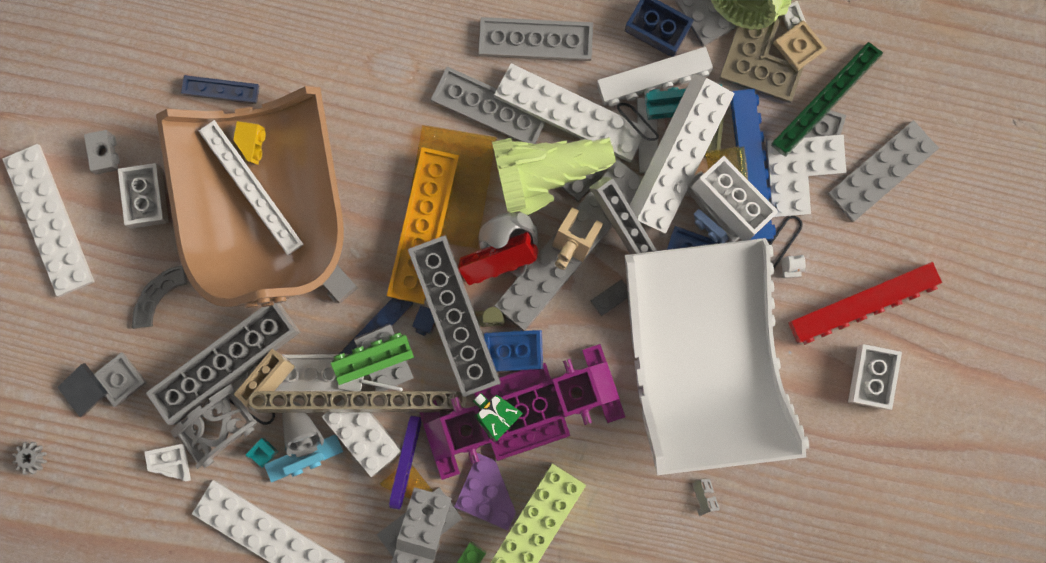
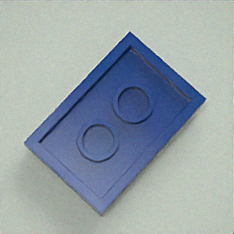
(516, 350)

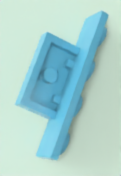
(294, 465)

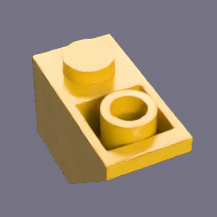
(249, 140)

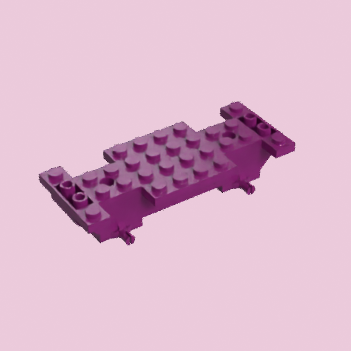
(543, 408)

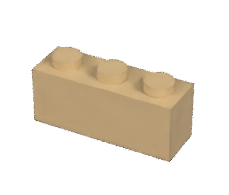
(265, 377)

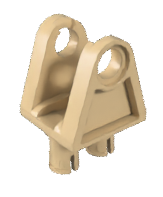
(570, 244)

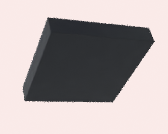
(82, 390)

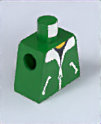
(495, 415)

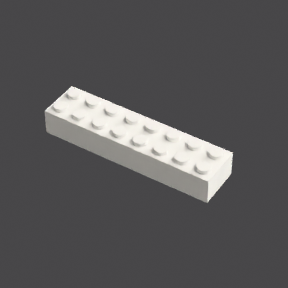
(680, 152)

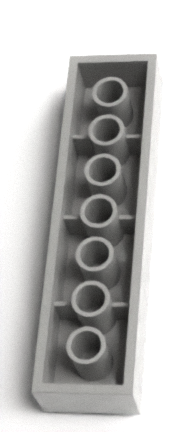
(454, 316)
(222, 363)

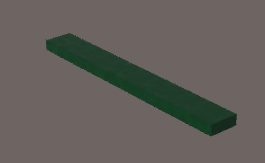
(826, 99)

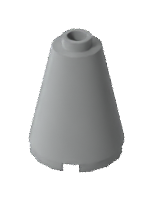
(300, 434)

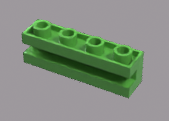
(371, 359)

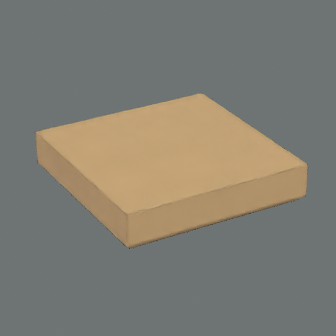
(800, 45)

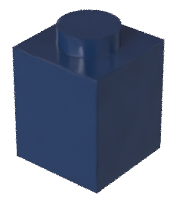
(424, 321)

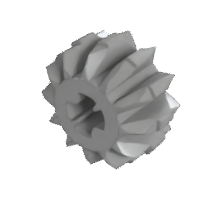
(22, 458)

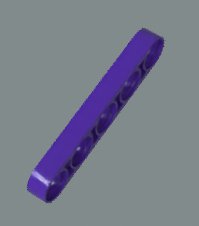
(405, 462)

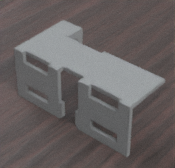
(703, 501)

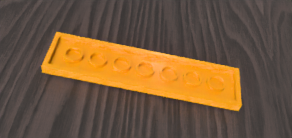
(423, 219)

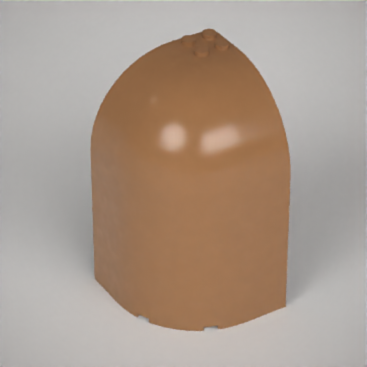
(218, 232)

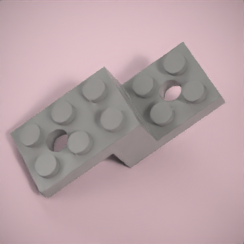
(421, 532)

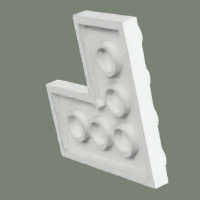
(790, 174)

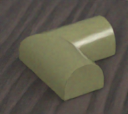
(490, 317)

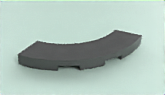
(153, 293)

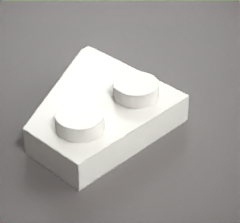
(169, 461)

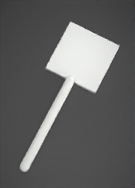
(355, 385)

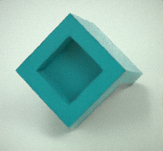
(262, 452)

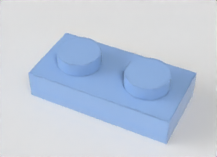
(704, 222)

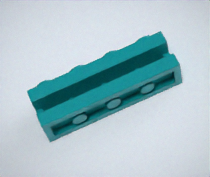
(663, 103)

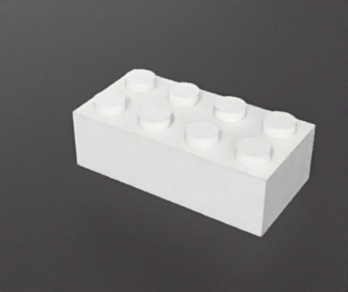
(734, 199)
(364, 437)

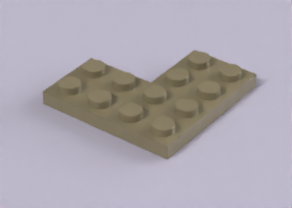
(753, 68)

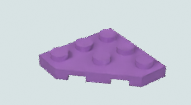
(486, 494)

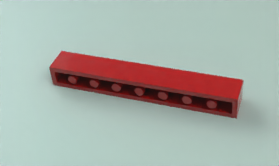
(865, 302)

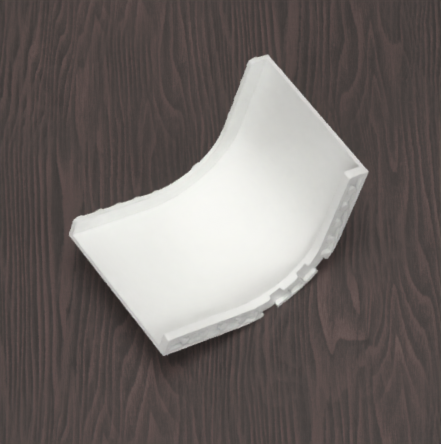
(709, 357)

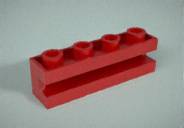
(495, 261)

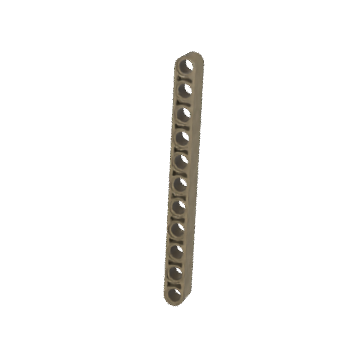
(349, 406)

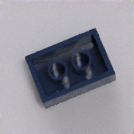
(659, 26)

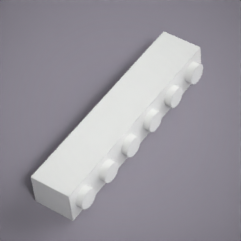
(654, 76)

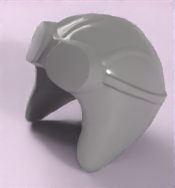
(502, 228)

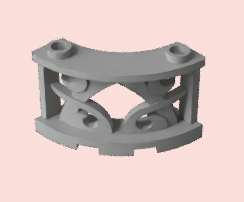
(220, 401)

